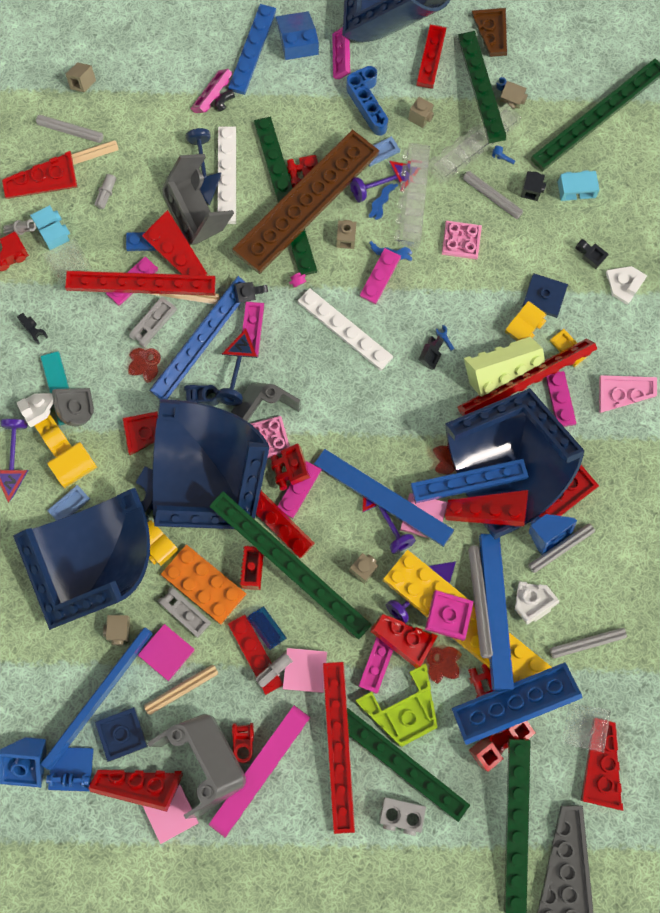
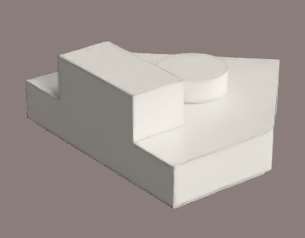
(625, 282)
(36, 407)
(534, 601)

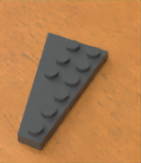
(567, 873)

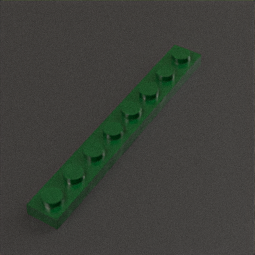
(482, 87)
(406, 767)
(517, 826)

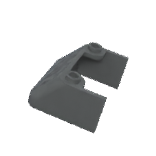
(187, 202)
(262, 391)
(214, 756)

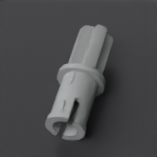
(105, 191)
(20, 227)
(273, 670)

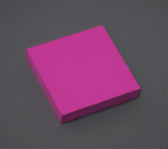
(449, 615)
(166, 652)

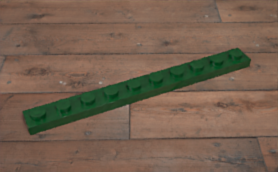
(597, 115)
(282, 186)
(290, 565)

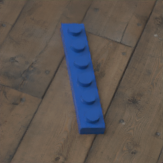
(252, 49)
(469, 481)

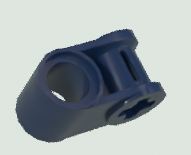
(199, 394)

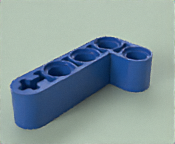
(377, 119)

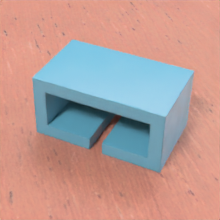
(581, 183)
(50, 228)

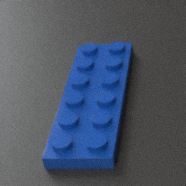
(509, 708)

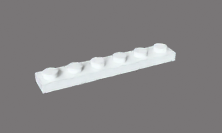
(227, 167)
(345, 329)

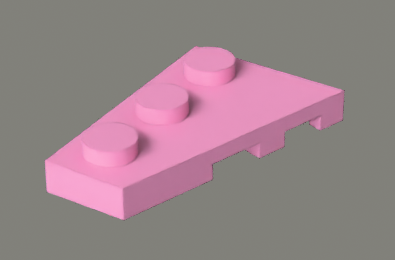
(624, 390)

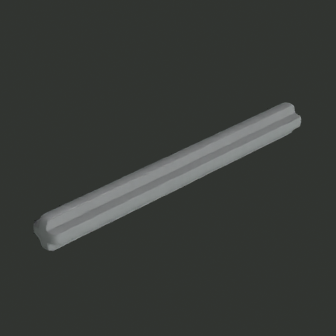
(480, 602)

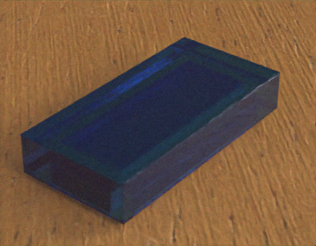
(266, 628)

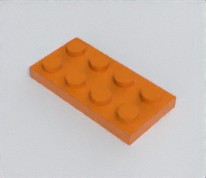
(203, 584)

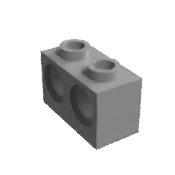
(403, 810)

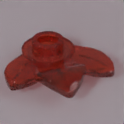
(143, 365)
(446, 464)
(445, 666)

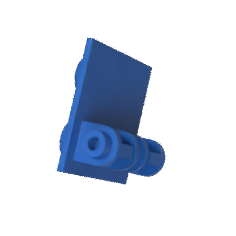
(72, 771)

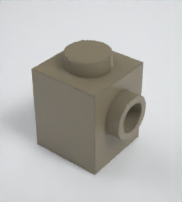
(80, 77)
(513, 95)
(421, 112)
(346, 234)
(364, 567)
(117, 629)

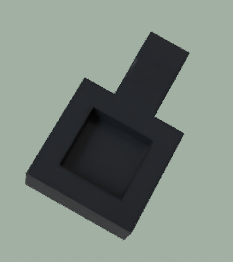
(593, 255)
(246, 291)
(29, 324)
(430, 354)

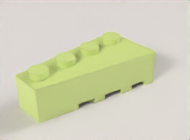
(503, 364)

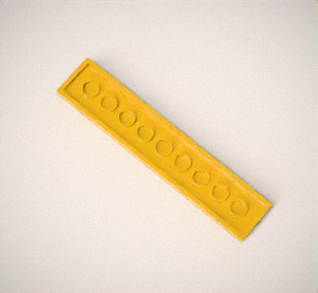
(416, 585)

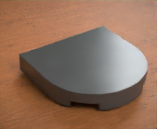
(73, 405)

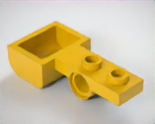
(69, 461)

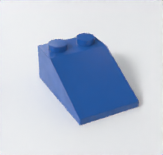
(298, 35)

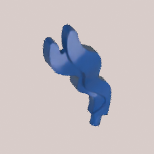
(377, 205)
(403, 252)

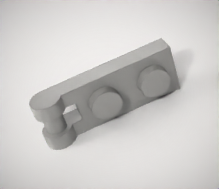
(153, 321)
(185, 612)

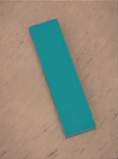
(55, 374)

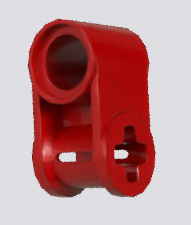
(243, 740)

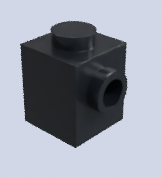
(533, 185)

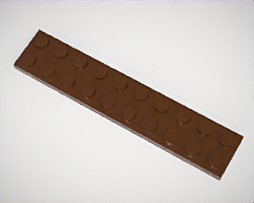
(305, 201)

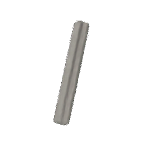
(69, 128)
(492, 194)
(561, 548)
(588, 643)

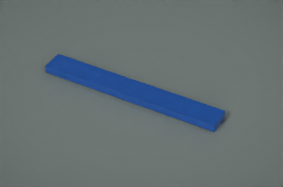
(196, 343)
(384, 498)
(493, 577)
(96, 699)

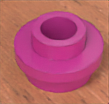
(297, 279)

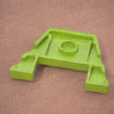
(409, 717)

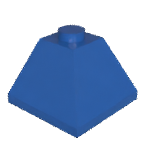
(550, 531)
(22, 762)

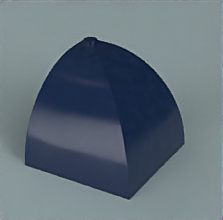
(379, 18)
(515, 431)
(200, 456)
(87, 558)

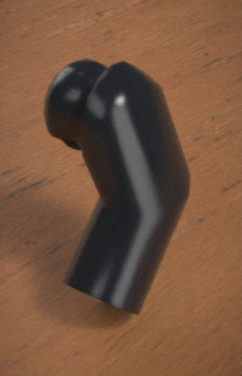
(222, 98)

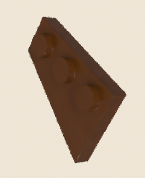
(492, 29)

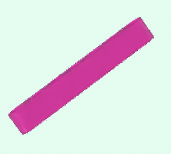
(260, 770)

